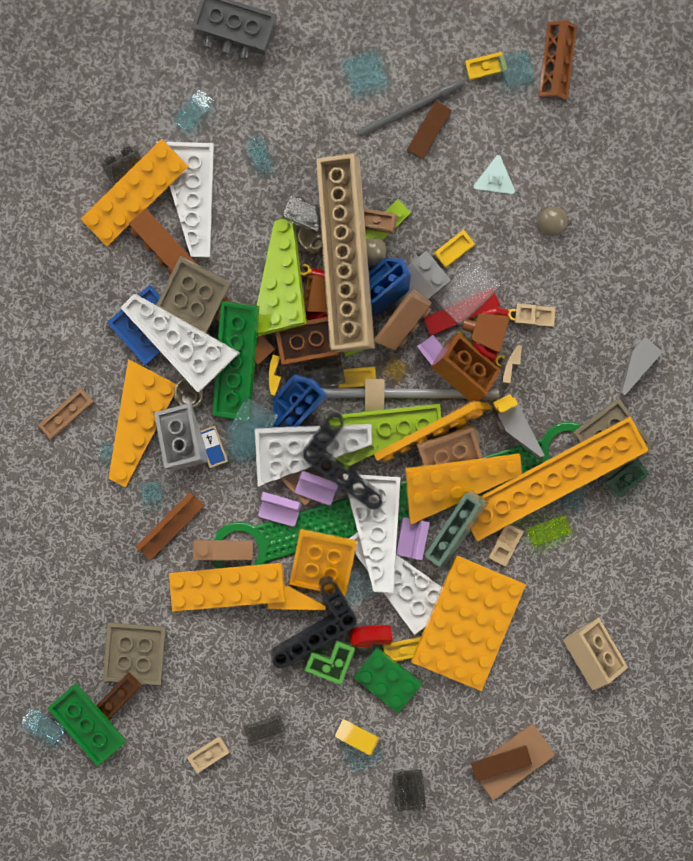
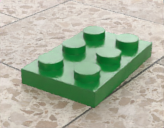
(387, 680)

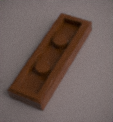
(429, 130)
(119, 695)
(501, 763)

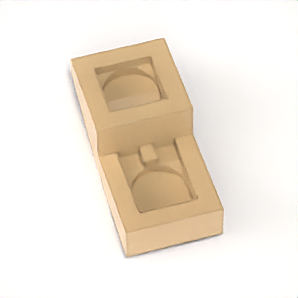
(535, 315)
(514, 359)
(374, 394)
(506, 544)

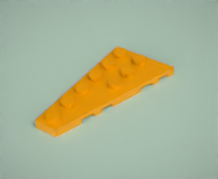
(440, 427)

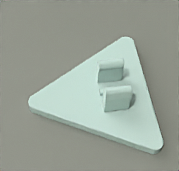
(495, 178)

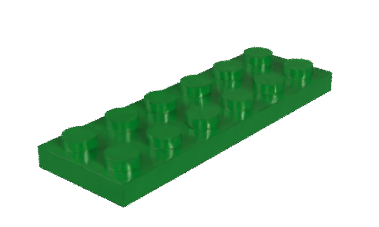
(235, 382)

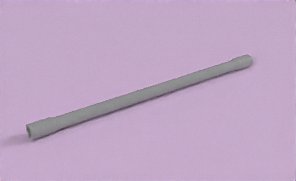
(493, 394)

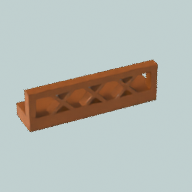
(561, 59)
(170, 525)

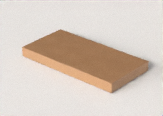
(539, 754)

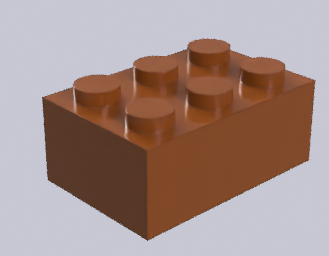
(305, 342)
(465, 368)

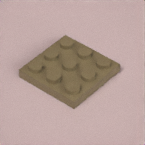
(193, 294)
(609, 416)
(134, 650)

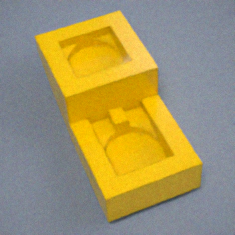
(274, 381)
(505, 404)
(357, 737)

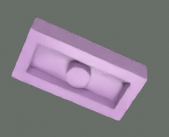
(430, 349)
(316, 488)
(279, 509)
(412, 539)

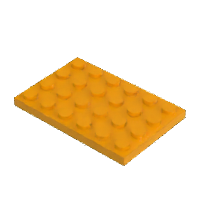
(468, 623)

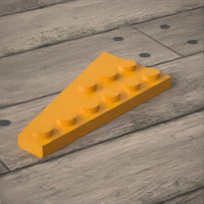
(141, 397)
(445, 484)

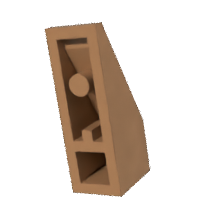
(222, 550)

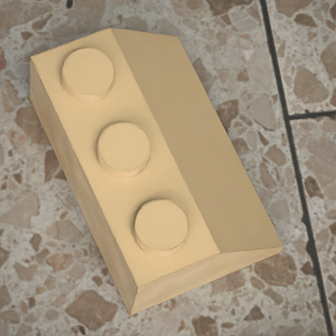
(595, 654)

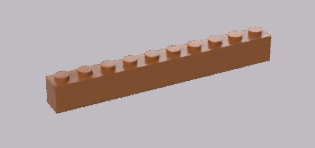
(168, 253)

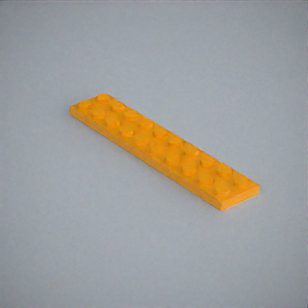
(559, 476)

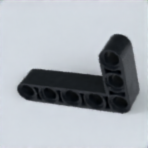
(331, 473)
(318, 628)

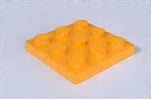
(322, 556)

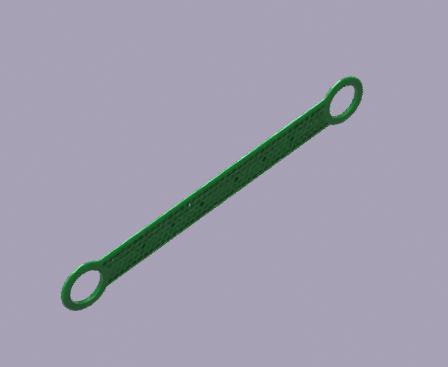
(337, 519)

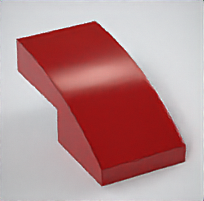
(366, 635)

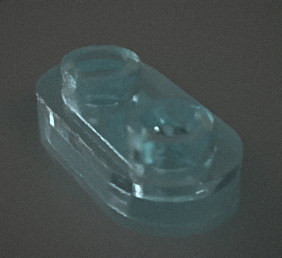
(259, 153)

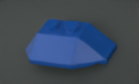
(388, 283)
(297, 401)

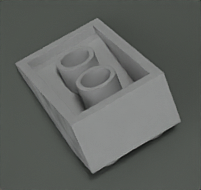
(425, 277)
(180, 438)

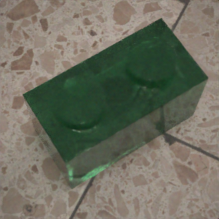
(627, 478)

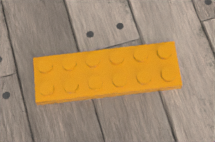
(134, 192)
(227, 587)

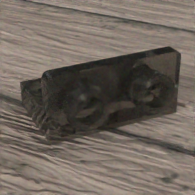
(119, 165)
(325, 371)

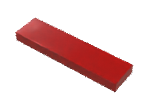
(441, 320)

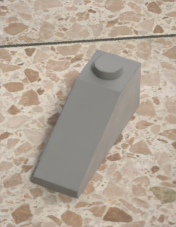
(640, 359)
(518, 429)

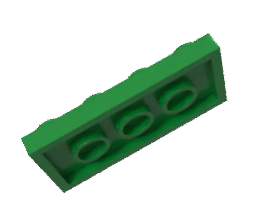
(86, 724)

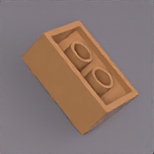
(404, 321)

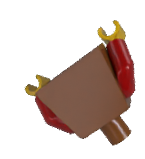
(315, 294)
(489, 331)

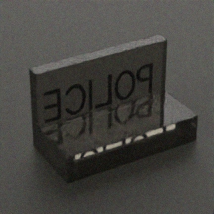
(264, 730)

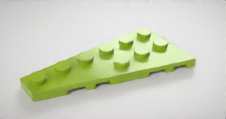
(281, 285)
(387, 427)

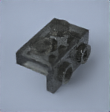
(303, 214)
(409, 790)

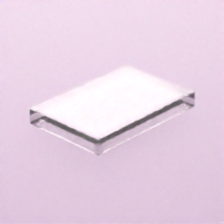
(467, 292)

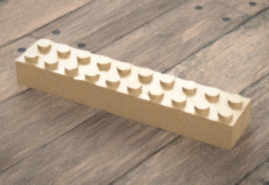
(345, 253)

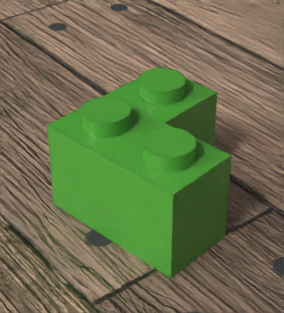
(333, 667)

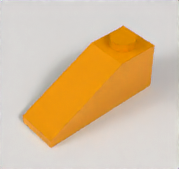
(297, 601)

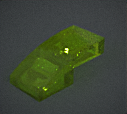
(549, 530)

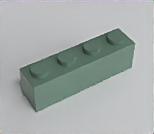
(456, 529)

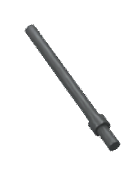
(443, 92)

